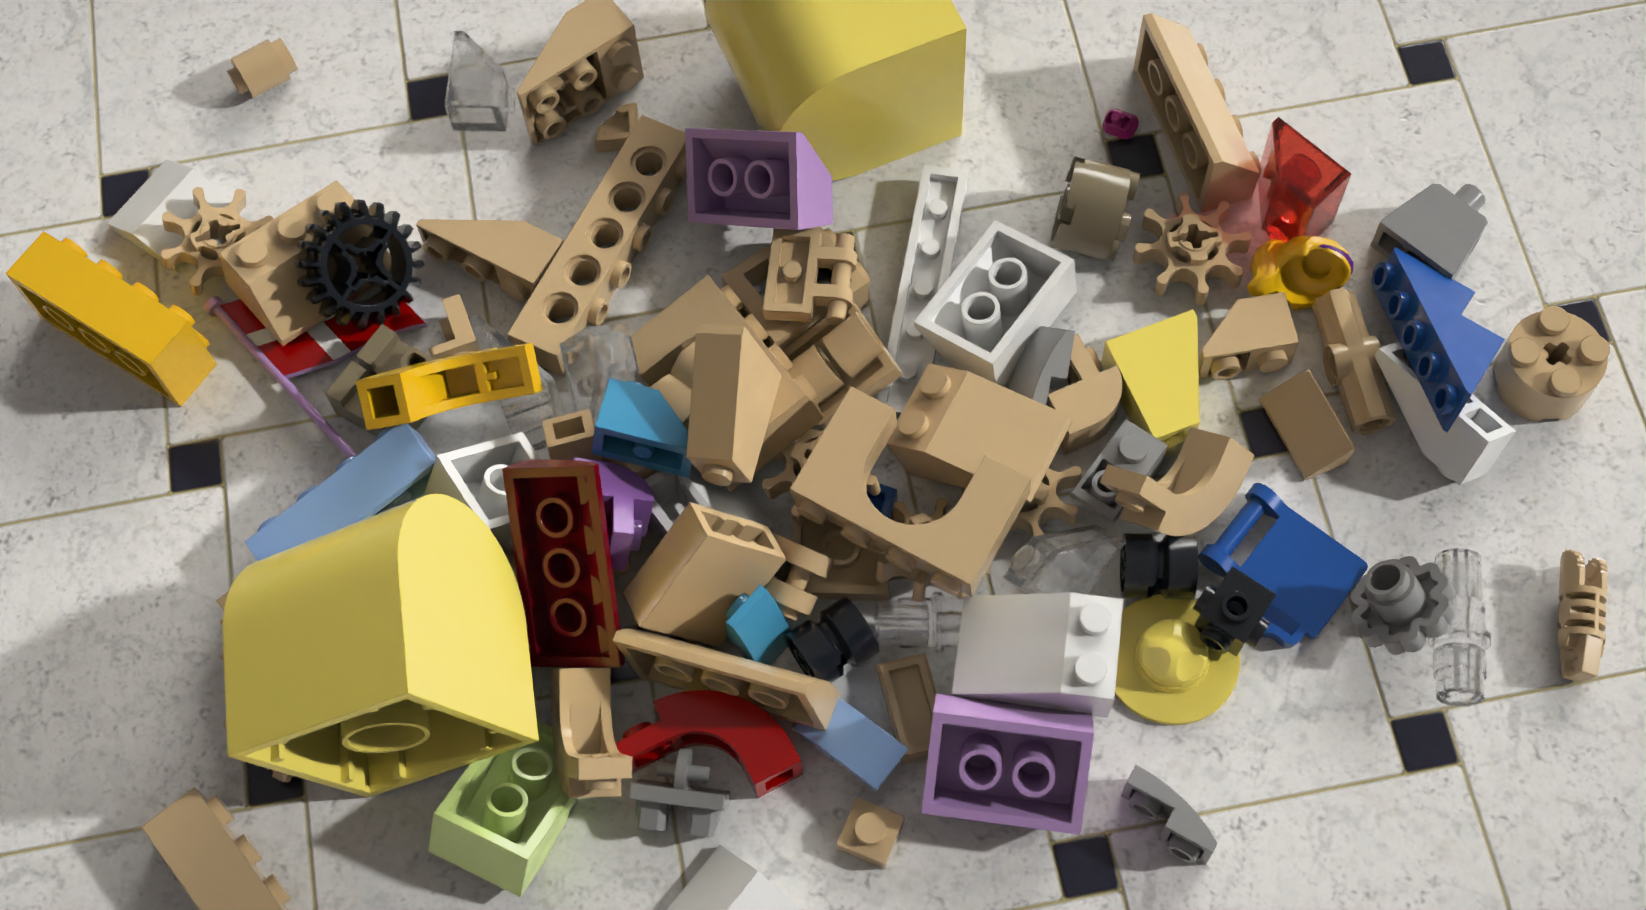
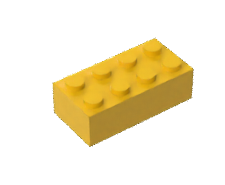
(113, 317)

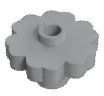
(1402, 604)

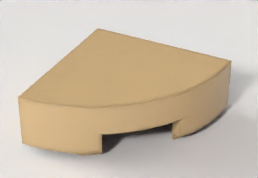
(616, 129)

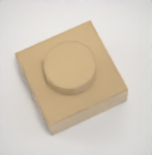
(870, 832)

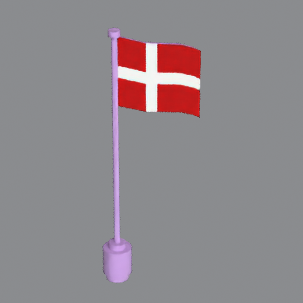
(314, 349)

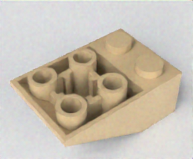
(580, 68)

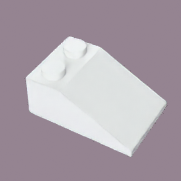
(1040, 650)

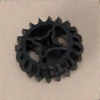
(347, 277)

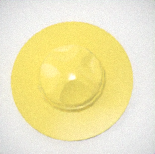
(1166, 667)

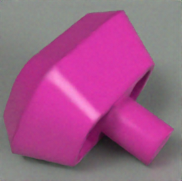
(1120, 123)

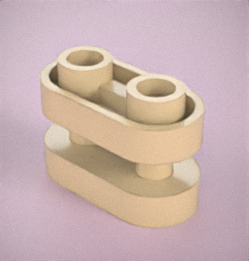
(791, 594)

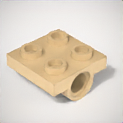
(840, 358)

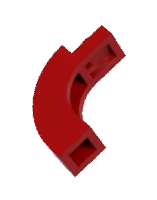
(720, 723)

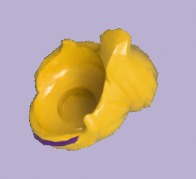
(1300, 268)

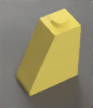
(1159, 377)

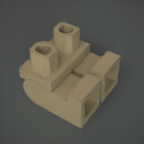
(380, 354)

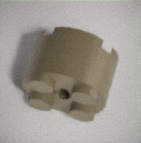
(1093, 209)

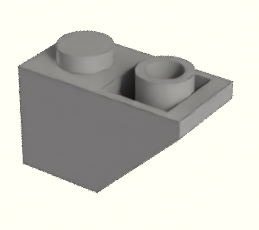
(1128, 449)

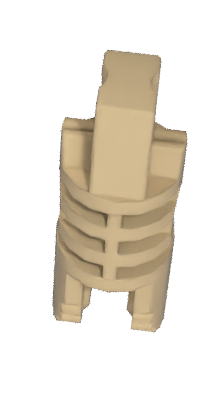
(1581, 615)

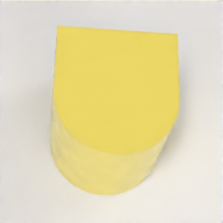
(848, 73)
(379, 652)

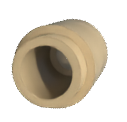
(262, 67)

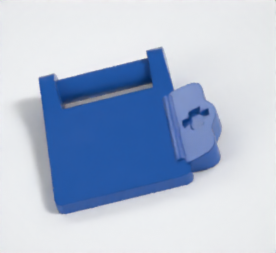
(1294, 561)

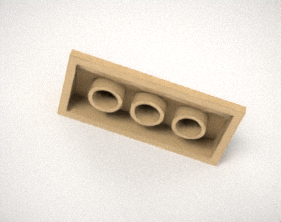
(694, 667)

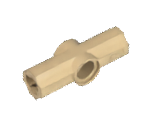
(1352, 363)

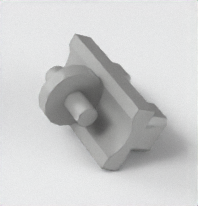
(655, 797)

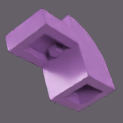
(627, 509)

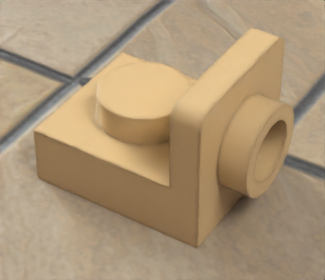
(456, 330)

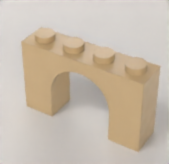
(675, 328)
(951, 549)

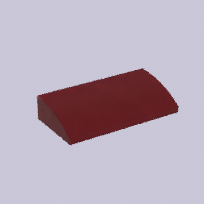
(563, 562)

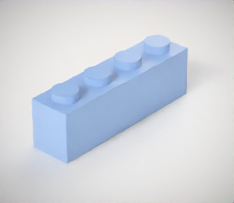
(364, 485)

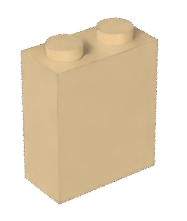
(700, 573)

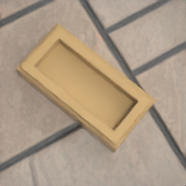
(909, 702)

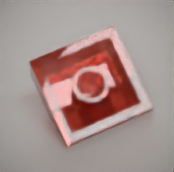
(1297, 185)

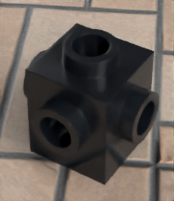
(1233, 613)

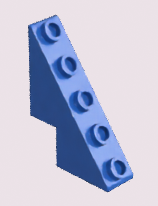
(1440, 343)

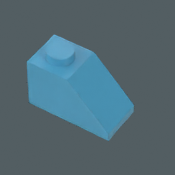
(640, 429)

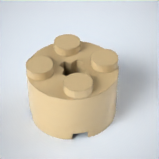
(1550, 365)

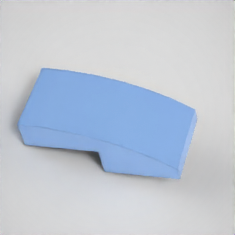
(856, 744)

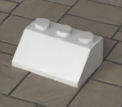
(997, 302)

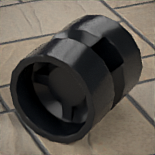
(1158, 566)
(835, 640)

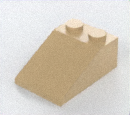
(963, 417)

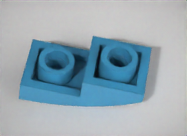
(757, 626)

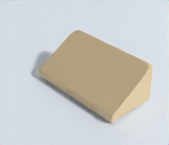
(1308, 425)

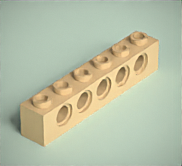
(648, 149)

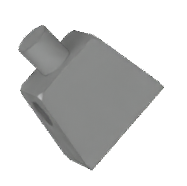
(1435, 227)

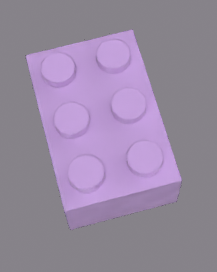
(1008, 763)

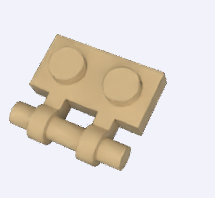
(794, 274)

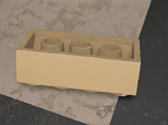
(1194, 114)

